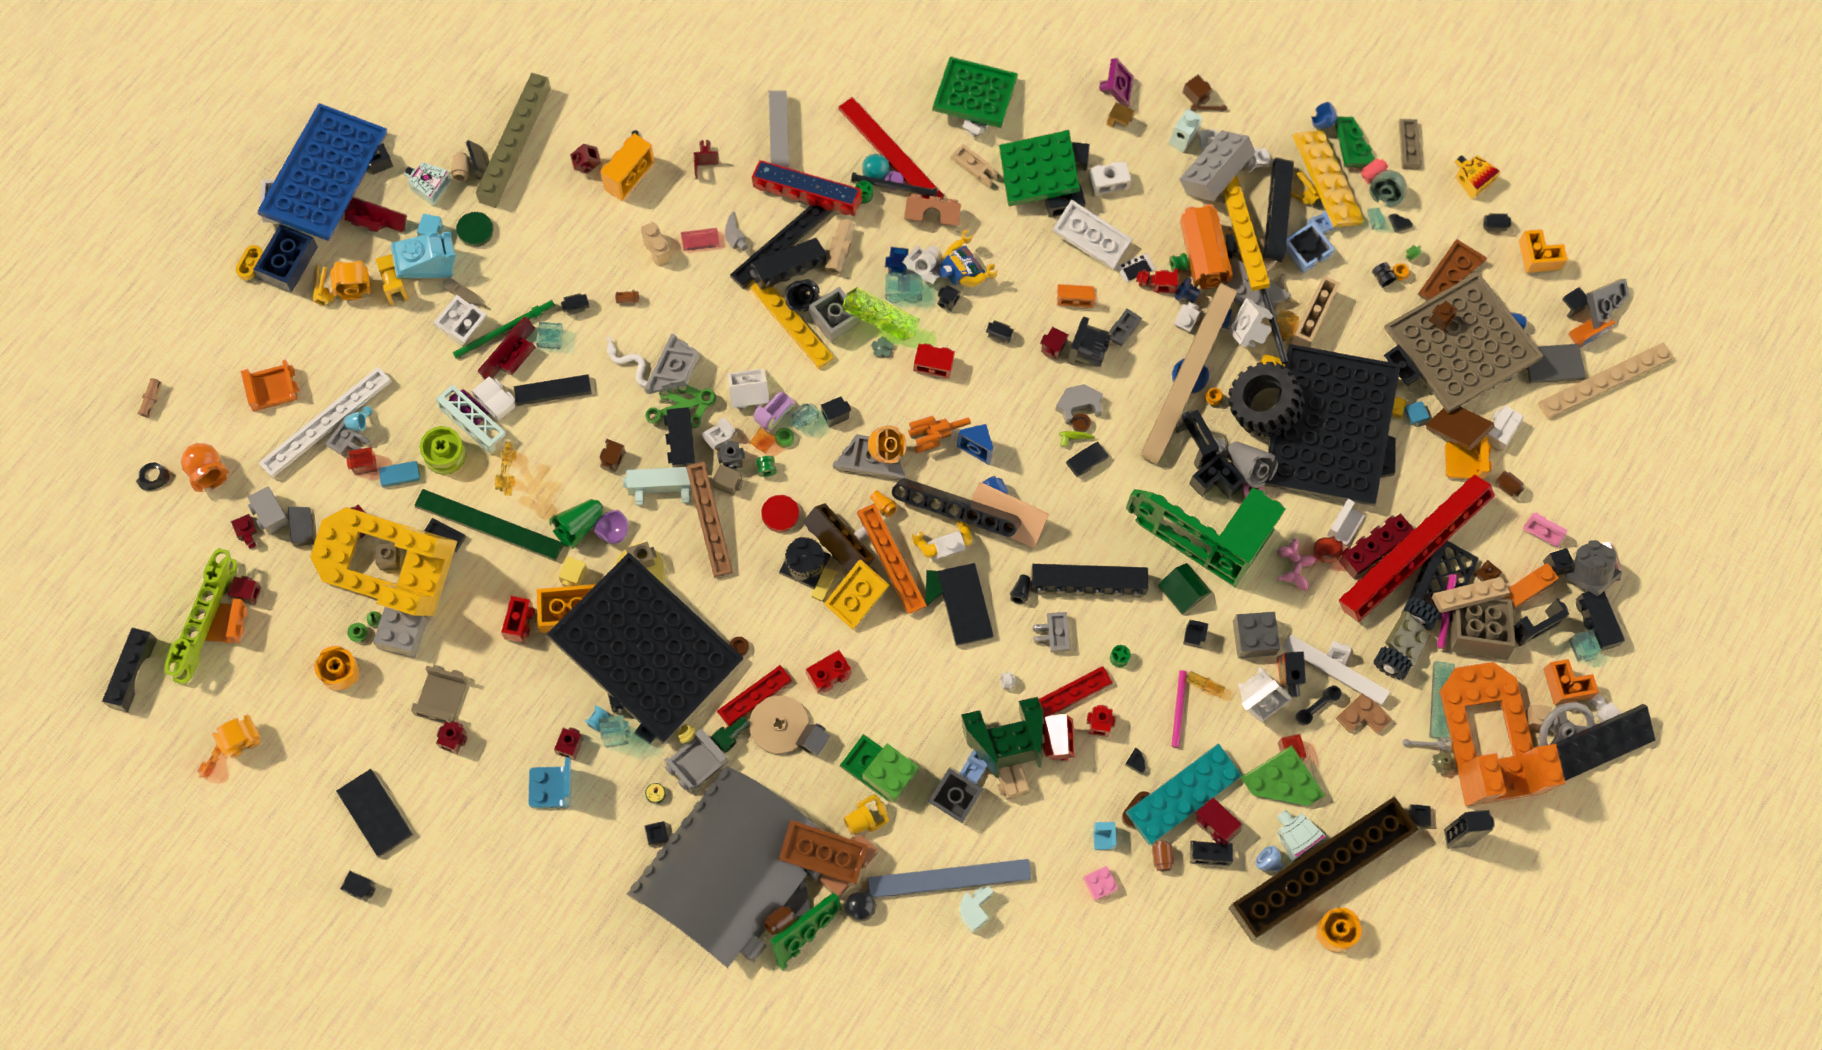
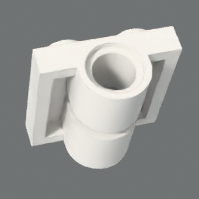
(925, 262)

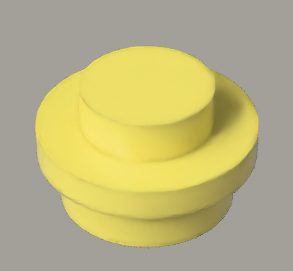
(686, 734)

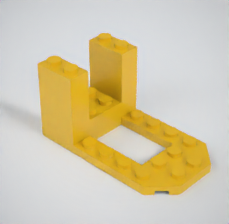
(421, 573)

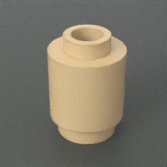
(460, 166)

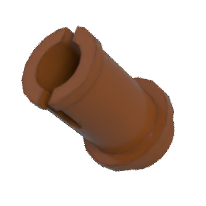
(627, 297)

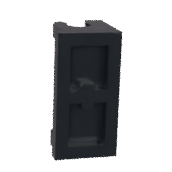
(1211, 853)

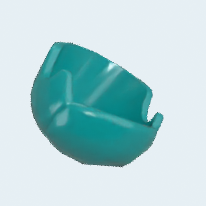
(875, 166)

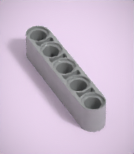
(778, 128)

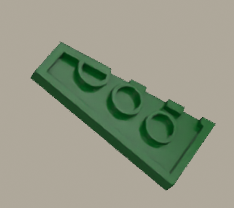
(804, 929)

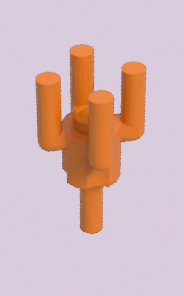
(934, 430)

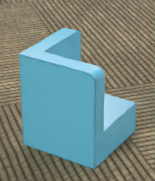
(429, 224)
(1104, 835)

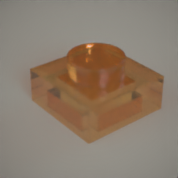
(762, 440)

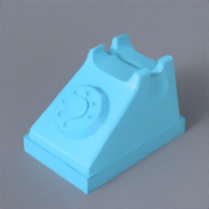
(424, 256)

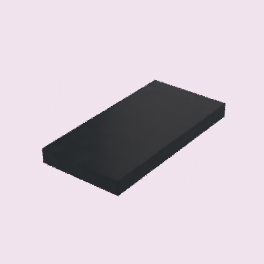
(965, 604)
(374, 813)

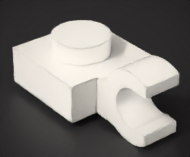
(1605, 711)

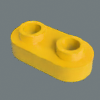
(247, 262)

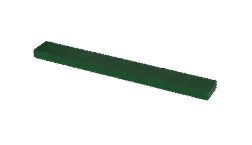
(489, 525)

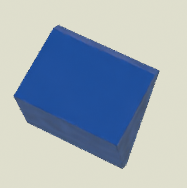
(976, 442)

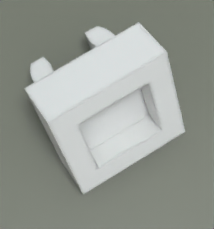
(1206, 138)
(1339, 652)

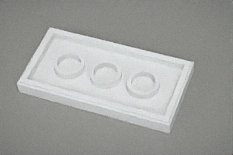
(1092, 235)

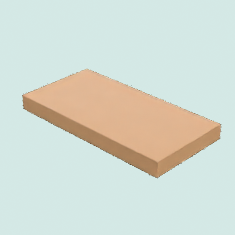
(1031, 518)

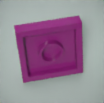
(1118, 83)

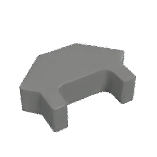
(1077, 399)

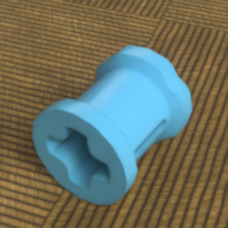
(593, 720)

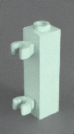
(657, 481)

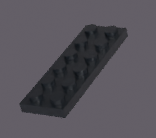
(1605, 741)

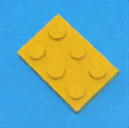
(856, 594)

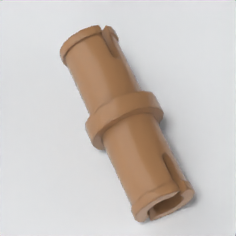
(150, 397)

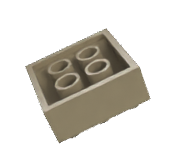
(1484, 629)

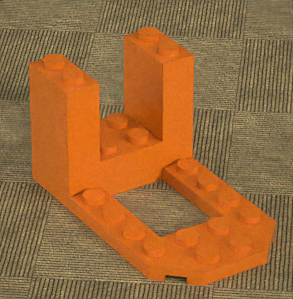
(1486, 777)

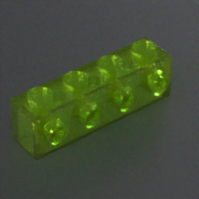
(880, 314)

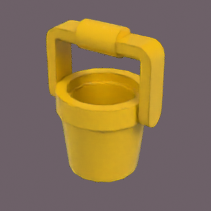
(861, 818)

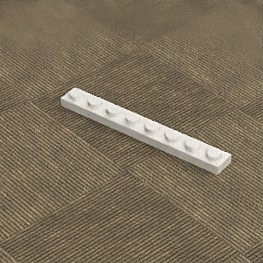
(325, 422)

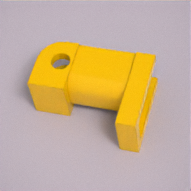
(391, 282)

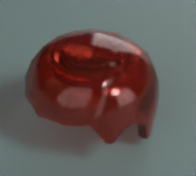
(1328, 549)

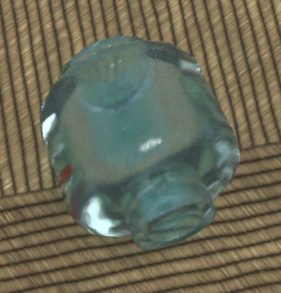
(805, 416)

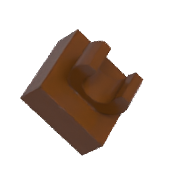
(1487, 572)

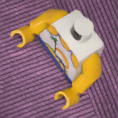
(945, 545)

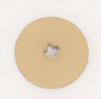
(764, 719)

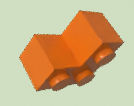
(1566, 687)

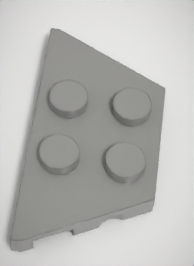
(1240, 283)
(673, 366)
(859, 460)

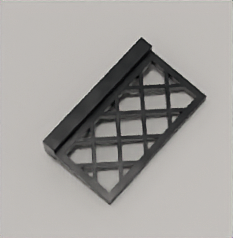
(1430, 568)

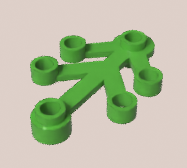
(683, 402)

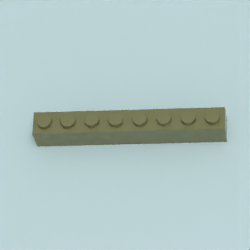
(513, 140)

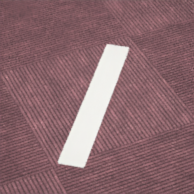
(1337, 670)

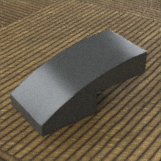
(1124, 327)

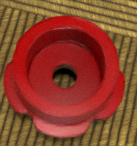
(1143, 278)

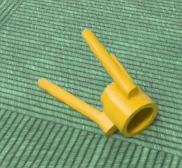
(1311, 194)
(321, 293)

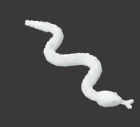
(628, 358)

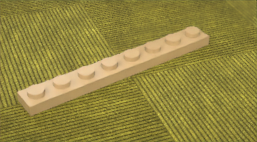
(1605, 380)

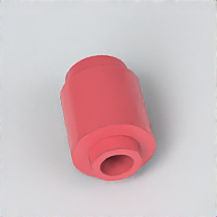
(1373, 169)

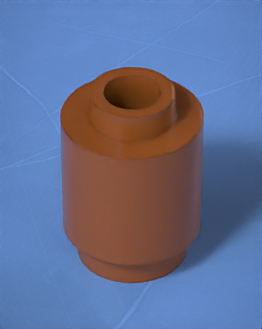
(1163, 856)

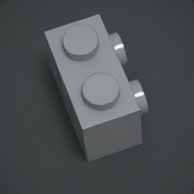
(268, 510)

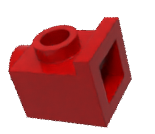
(1164, 281)

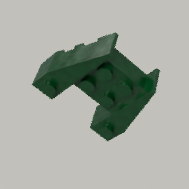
(1007, 743)

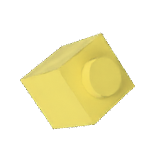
(572, 572)

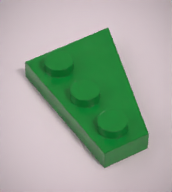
(1352, 144)

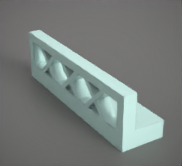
(465, 423)

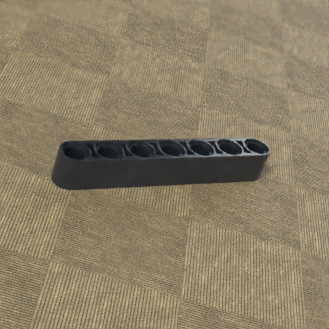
(1278, 209)
(965, 507)

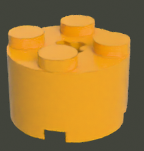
(350, 280)
(326, 665)
(236, 736)
(1349, 928)

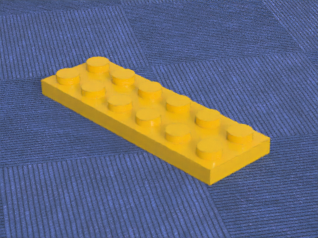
(1328, 178)

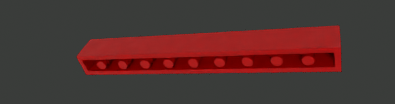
(1416, 548)

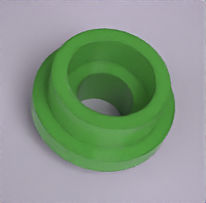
(1413, 252)
(359, 637)

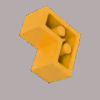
(1538, 255)

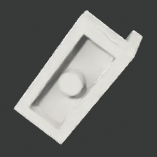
(1346, 523)

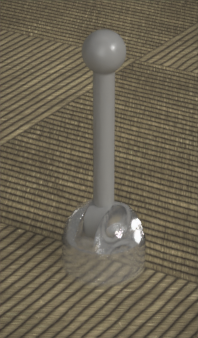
(1444, 744)

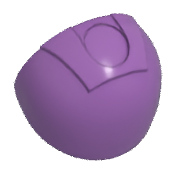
(612, 527)

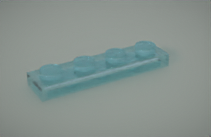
(1438, 724)

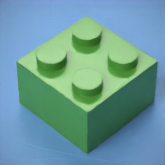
(890, 773)

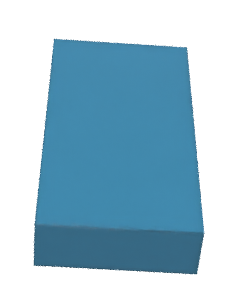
(399, 474)

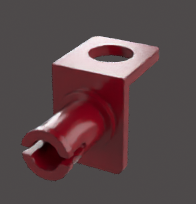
(705, 156)

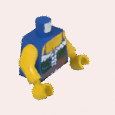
(962, 266)

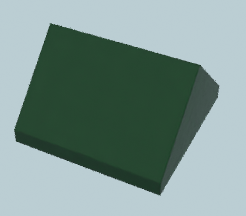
(1184, 588)

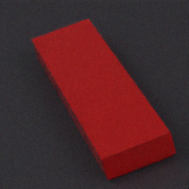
(1075, 691)
(755, 694)

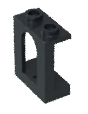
(1206, 452)
(1525, 630)

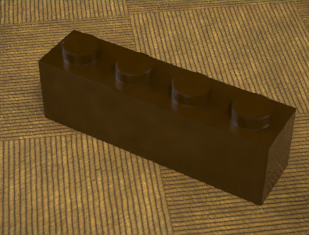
(837, 537)

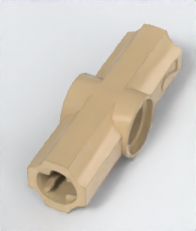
(840, 247)

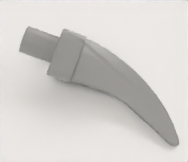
(733, 235)

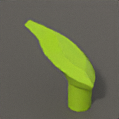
(1066, 435)

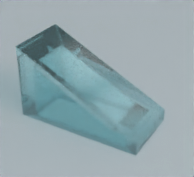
(1376, 218)

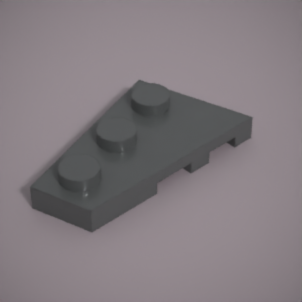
(1605, 300)

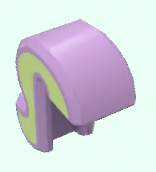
(774, 411)

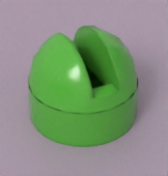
(377, 617)

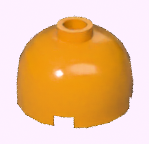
(887, 444)

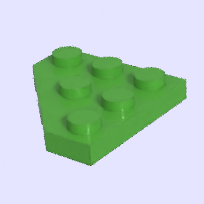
(1284, 779)

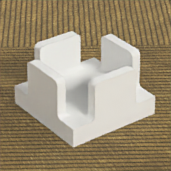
(1248, 324)

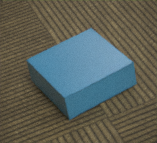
(1416, 412)

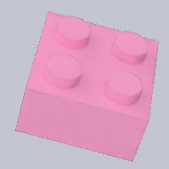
(1100, 883)

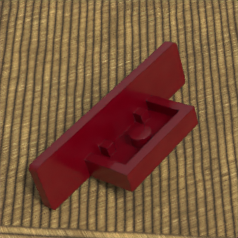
(374, 216)
(510, 352)

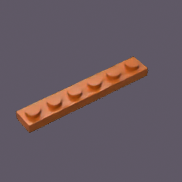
(891, 559)

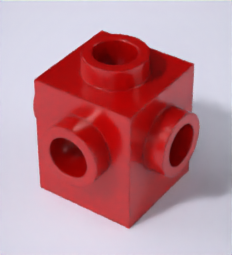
(1100, 720)

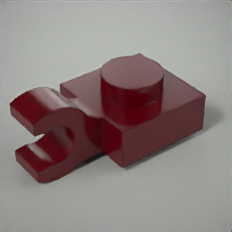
(244, 529)

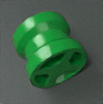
(866, 187)
(1179, 262)
(766, 466)
(1120, 651)

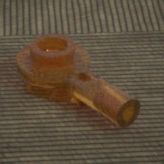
(207, 768)

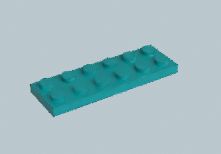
(1183, 794)

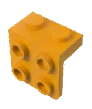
(1464, 463)

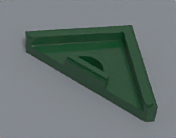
(933, 586)

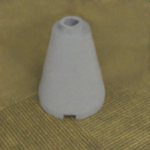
(1252, 463)

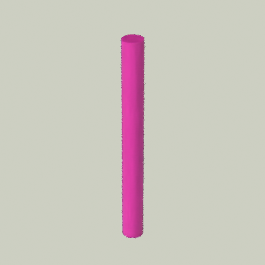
(1446, 616)
(1179, 709)

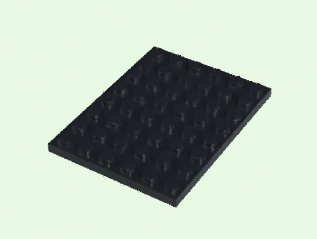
(1343, 426)
(645, 647)

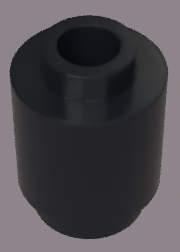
(1496, 222)
(575, 303)
(999, 331)

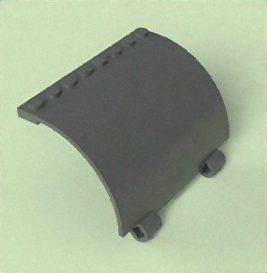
(723, 868)

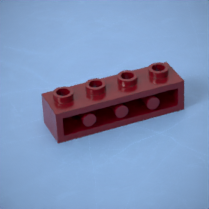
(1375, 546)

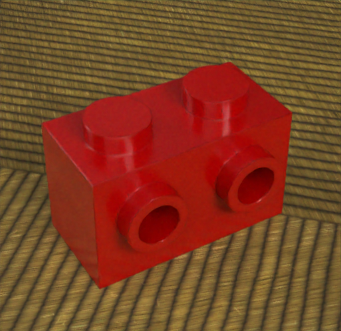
(934, 360)
(517, 619)
(828, 672)

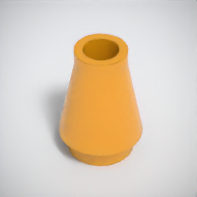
(885, 505)

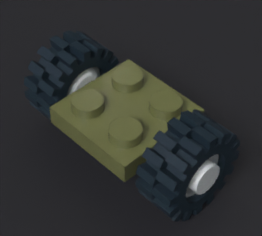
(1407, 639)

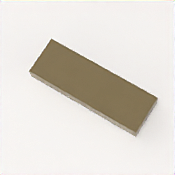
(1409, 144)

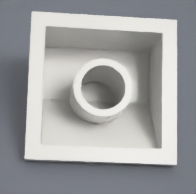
(748, 388)

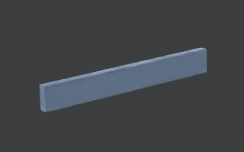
(949, 878)

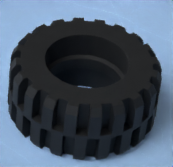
(1254, 381)

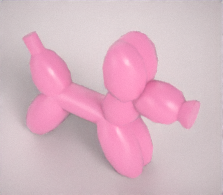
(1299, 561)

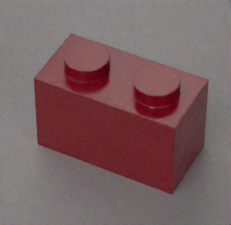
(1218, 822)

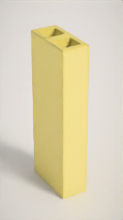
(823, 584)

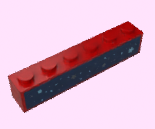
(806, 188)

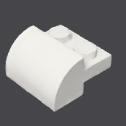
(459, 320)

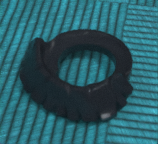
(162, 479)

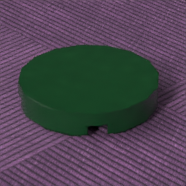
(475, 229)

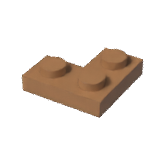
(1364, 710)

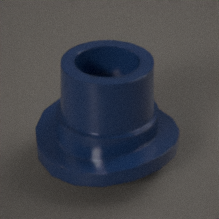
(1187, 291)

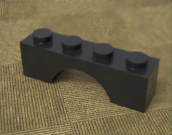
(122, 683)

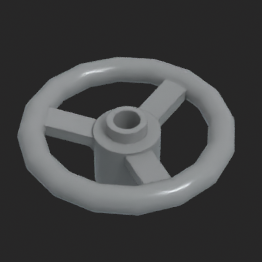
(1561, 725)

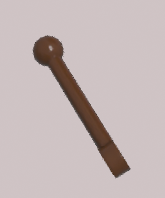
(1194, 108)

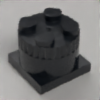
(1089, 344)
(804, 561)

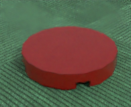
(780, 513)

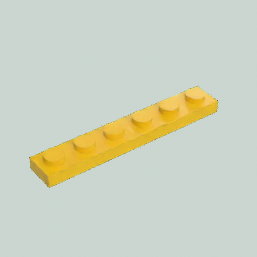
(793, 325)

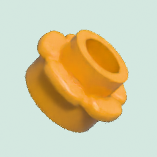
(1402, 268)
(1214, 392)

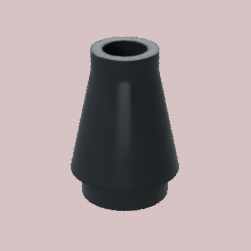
(1020, 591)

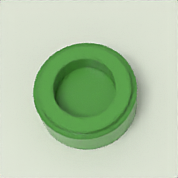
(784, 437)

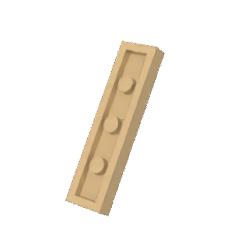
(1470, 595)

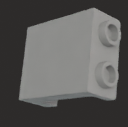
(696, 762)

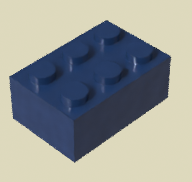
(285, 258)

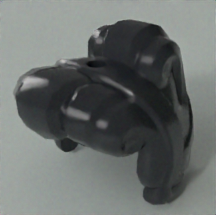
(797, 297)

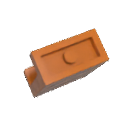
(270, 386)

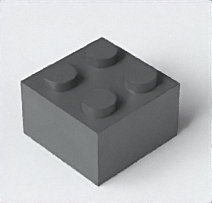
(1256, 634)
(956, 794)

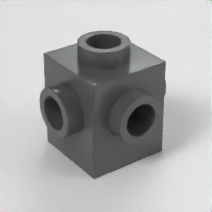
(731, 455)

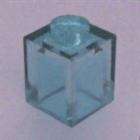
(1585, 646)

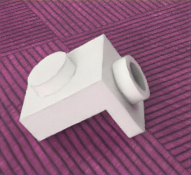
(974, 128)
(1260, 159)
(1187, 316)
(718, 434)

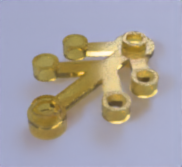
(504, 481)

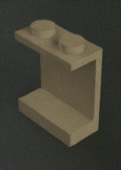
(440, 694)

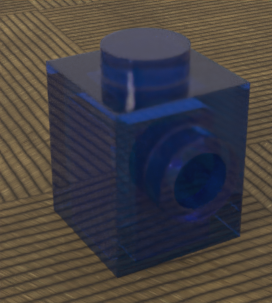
(895, 260)

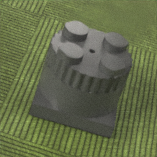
(1594, 567)

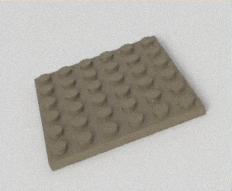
(1473, 352)

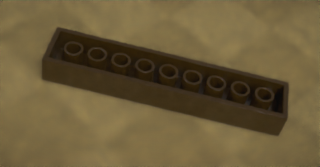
(1322, 869)

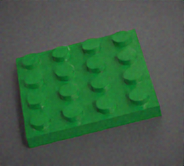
(975, 92)
(1039, 168)

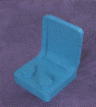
(550, 786)

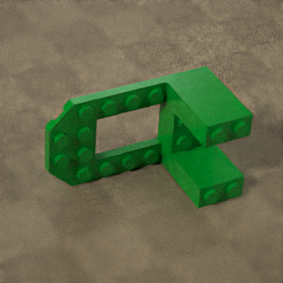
(1231, 550)

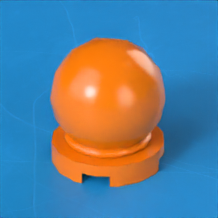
(203, 466)

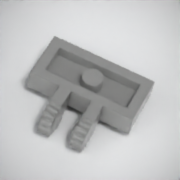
(343, 439)
(1058, 632)

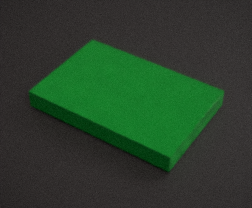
(860, 758)

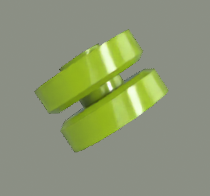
(442, 450)

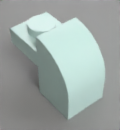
(970, 911)

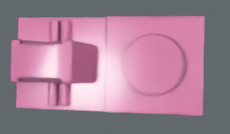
(1545, 529)

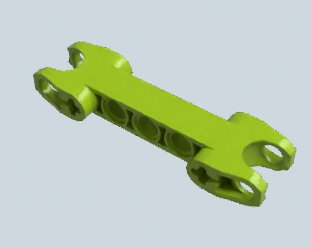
(186, 650)

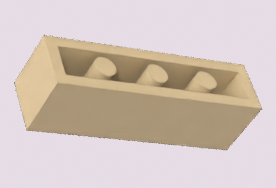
(1315, 312)

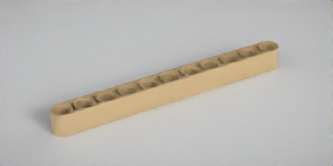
(1188, 373)

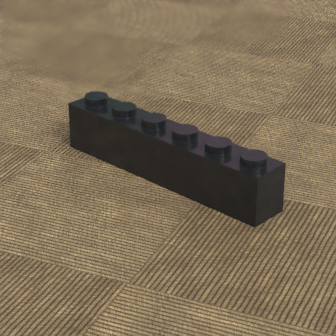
(1089, 579)

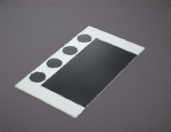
(1130, 268)

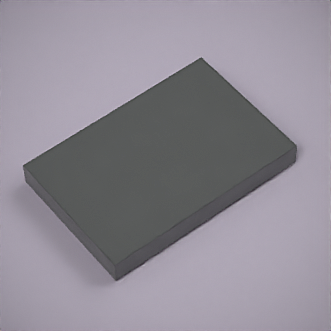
(1558, 364)

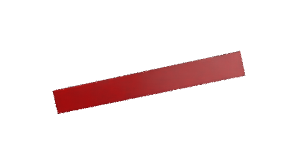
(886, 146)

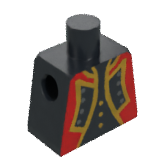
(1293, 664)

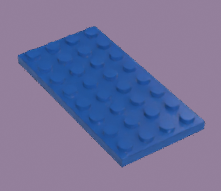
(322, 172)

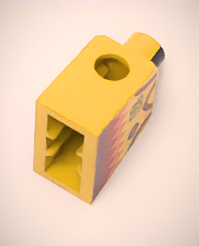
(1475, 174)

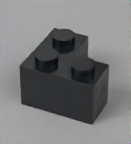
(1217, 473)

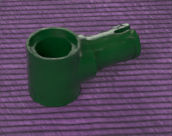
(726, 737)

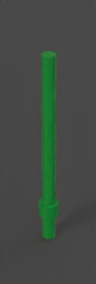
(536, 312)

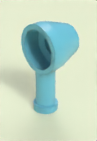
(357, 420)

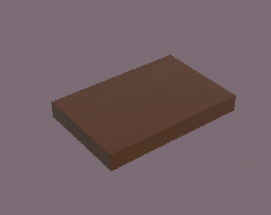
(1460, 427)

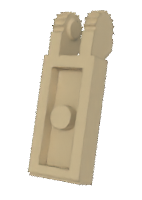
(974, 165)

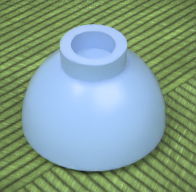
(1269, 859)

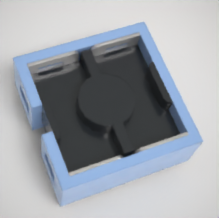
(1308, 247)

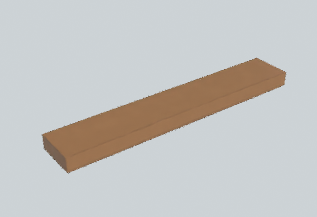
(709, 519)

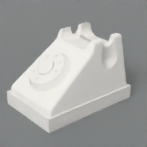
(1263, 695)

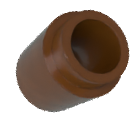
(1510, 484)
(779, 920)

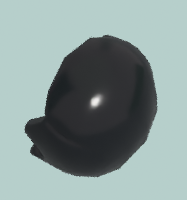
(860, 906)

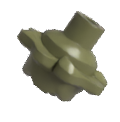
(1443, 762)

